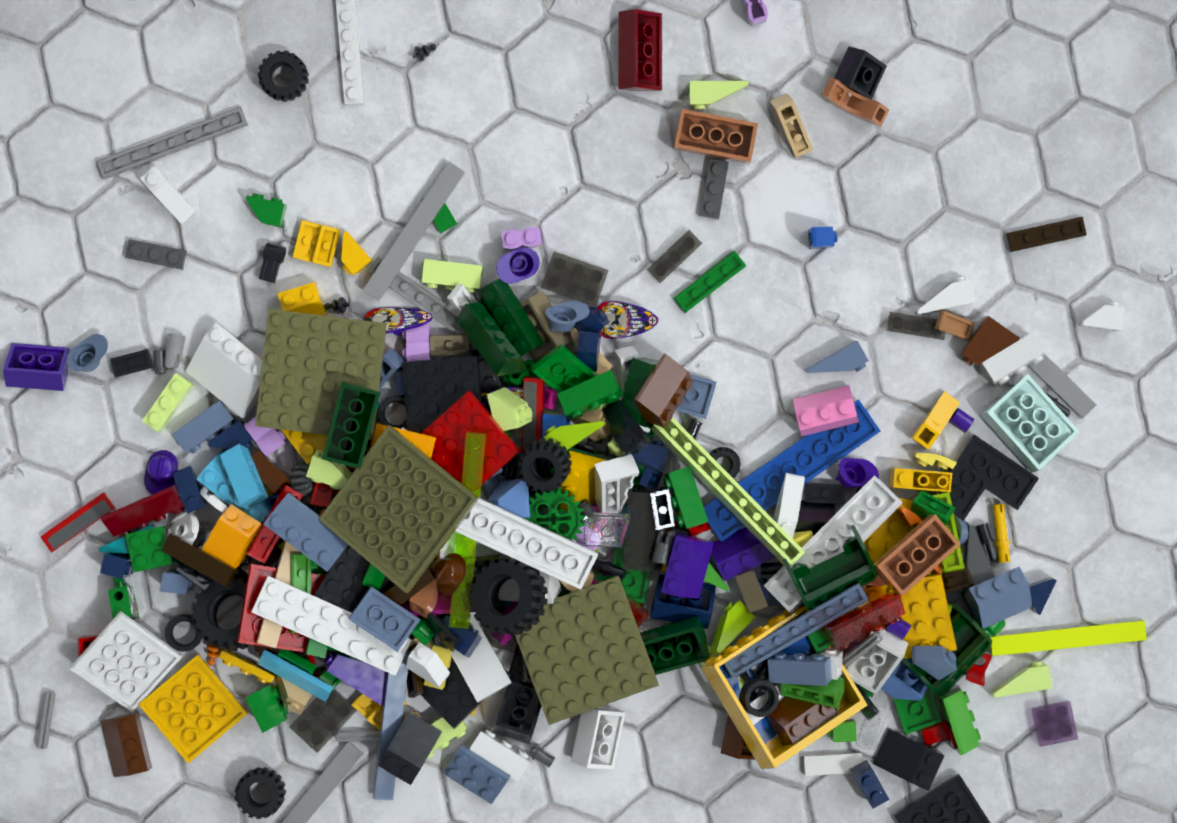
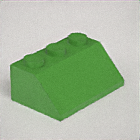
(960, 720)

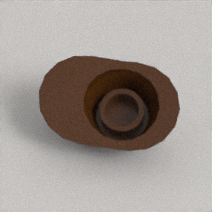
(450, 573)

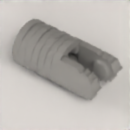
(174, 350)

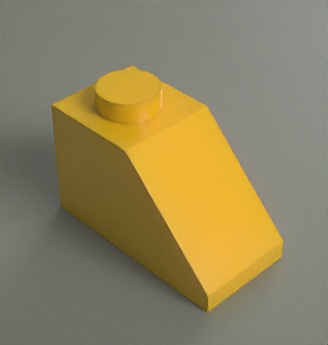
(353, 256)

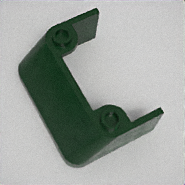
(835, 574)
(971, 646)

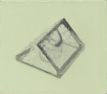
(605, 529)

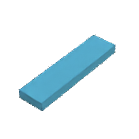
(295, 675)

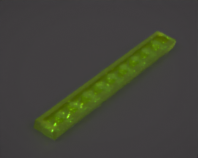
(466, 546)

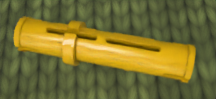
(1001, 533)

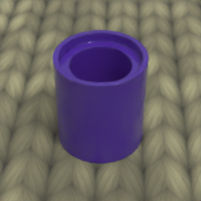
(961, 420)
(899, 628)

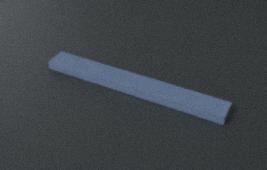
(797, 629)
(390, 723)

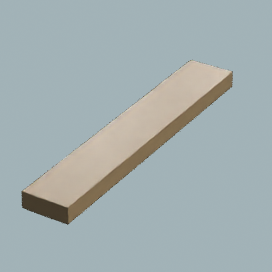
(269, 630)

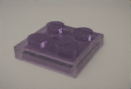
(1054, 723)

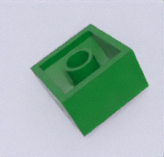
(267, 707)

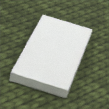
(483, 669)

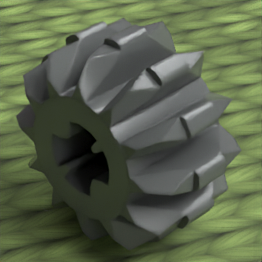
(299, 481)

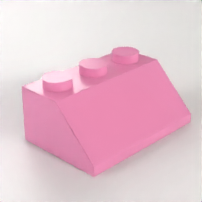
(825, 410)

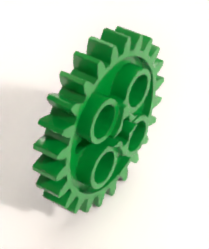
(552, 500)

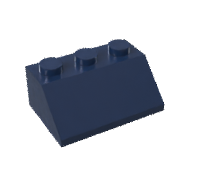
(676, 608)

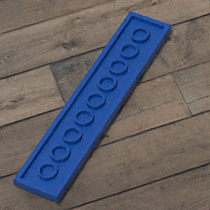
(804, 458)

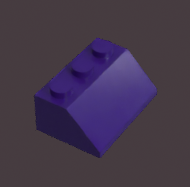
(36, 367)
(739, 553)
(687, 566)

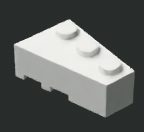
(612, 483)

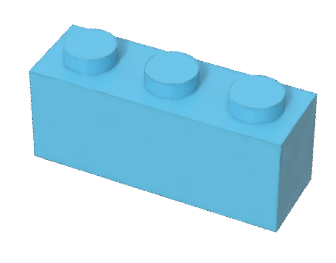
(243, 476)

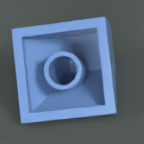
(512, 496)
(904, 684)

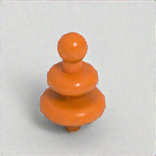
(213, 653)

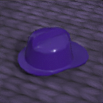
(517, 265)
(160, 471)
(855, 472)

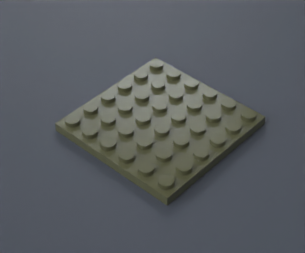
(306, 364)
(398, 509)
(586, 651)

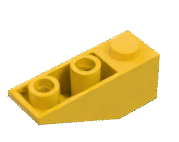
(935, 421)
(920, 479)

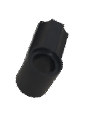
(273, 258)

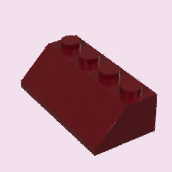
(639, 50)
(142, 511)

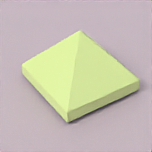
(614, 448)

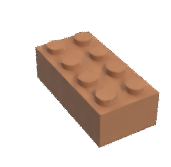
(715, 136)
(916, 555)

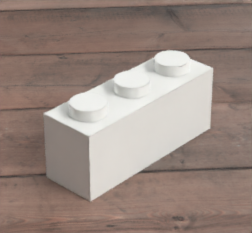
(1014, 359)
(500, 754)

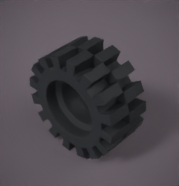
(731, 455)

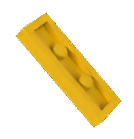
(247, 666)

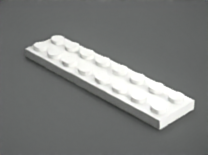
(864, 511)
(528, 543)
(324, 624)

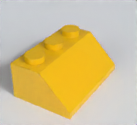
(580, 479)

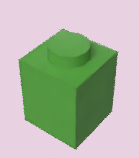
(844, 732)

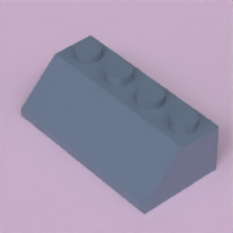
(305, 532)

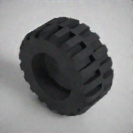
(486, 591)
(206, 612)

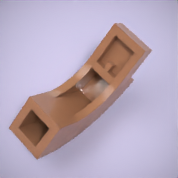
(854, 104)
(425, 600)

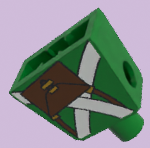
(127, 604)

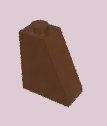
(987, 341)
(270, 472)

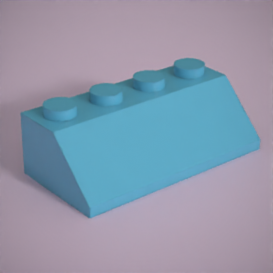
(217, 481)

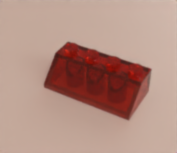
(864, 620)

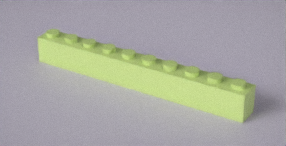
(729, 492)

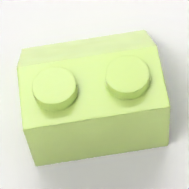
(509, 409)

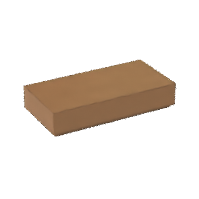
(954, 325)

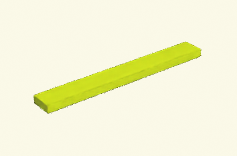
(1068, 638)

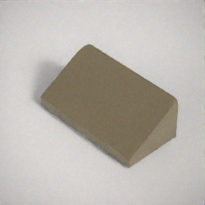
(751, 591)

